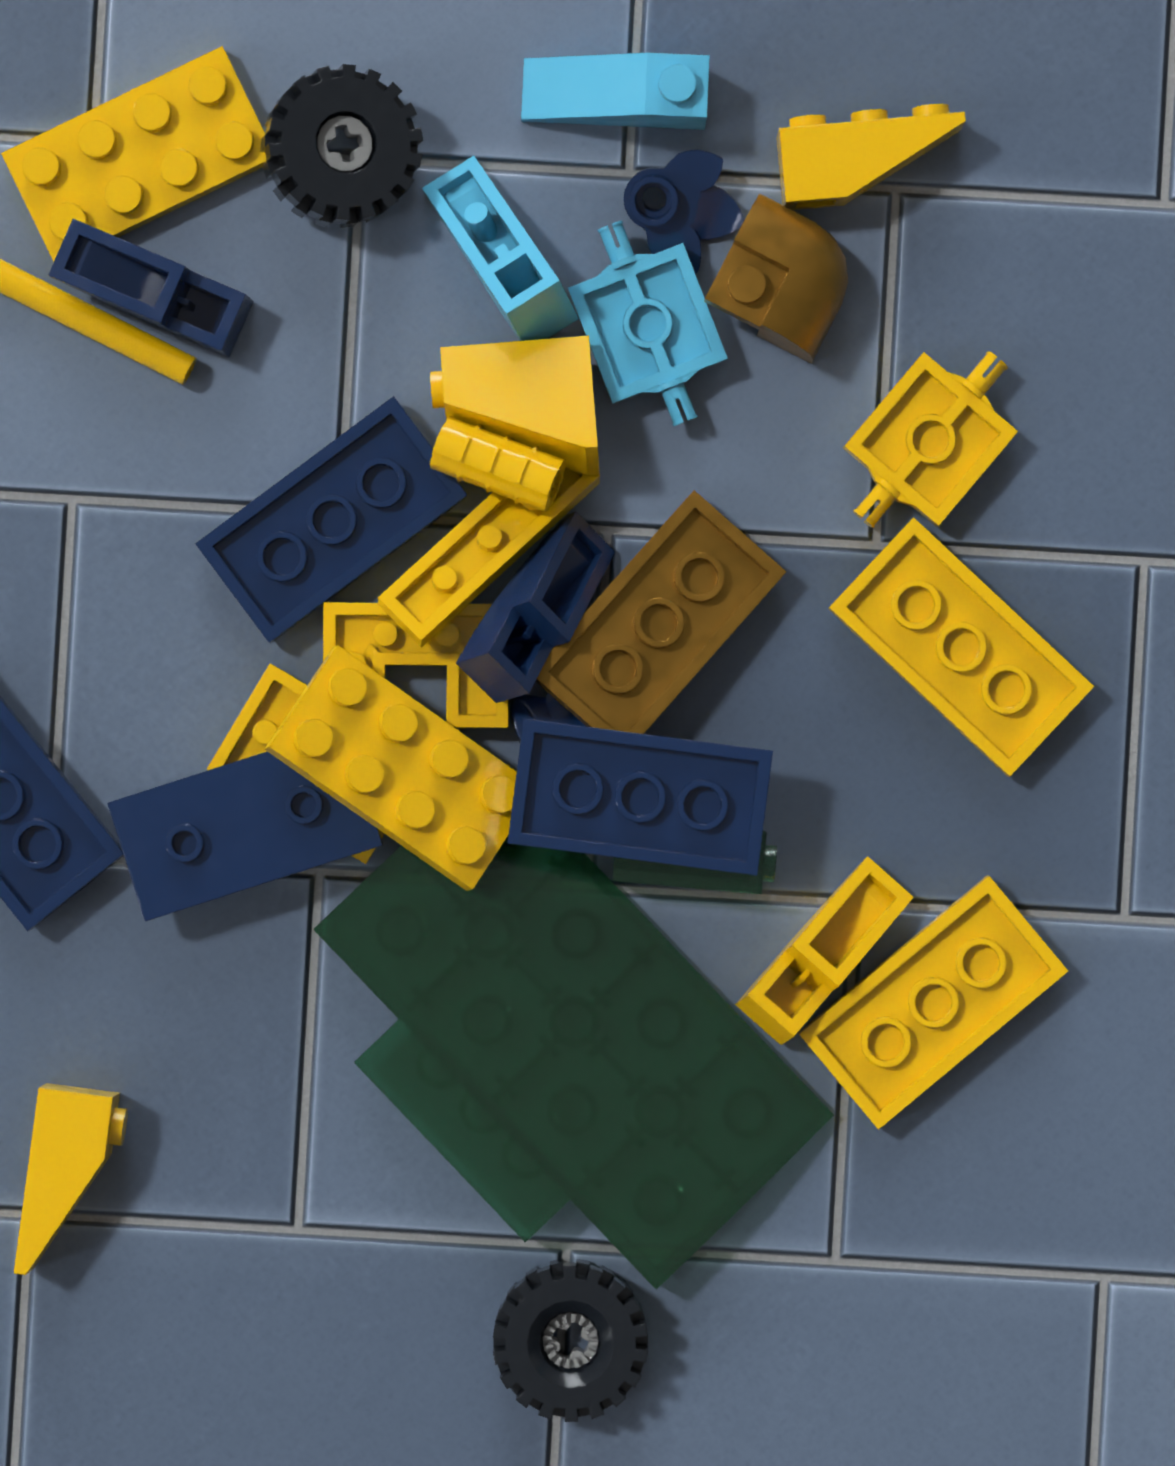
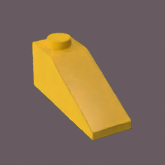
(67, 1150)

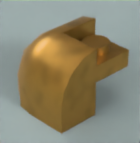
(782, 278)

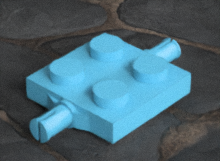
(647, 323)

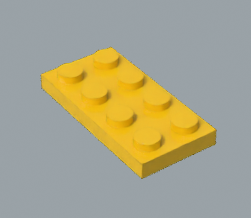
(141, 152)
(961, 647)
(399, 767)
(933, 1002)

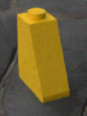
(525, 390)

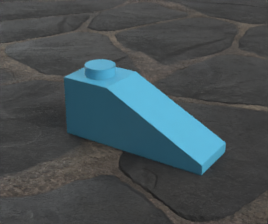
(617, 90)
(501, 252)

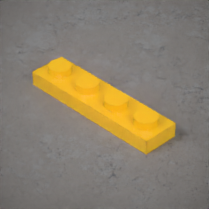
(474, 557)

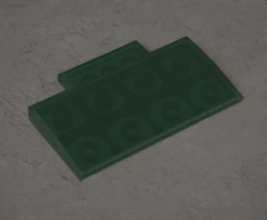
(568, 1051)

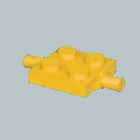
(930, 439)

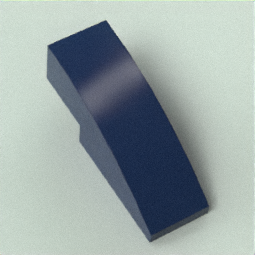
(151, 287)
(536, 610)

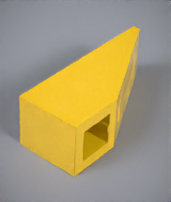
(842, 160)

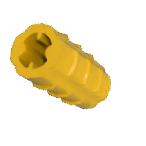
(497, 464)

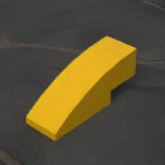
(824, 951)

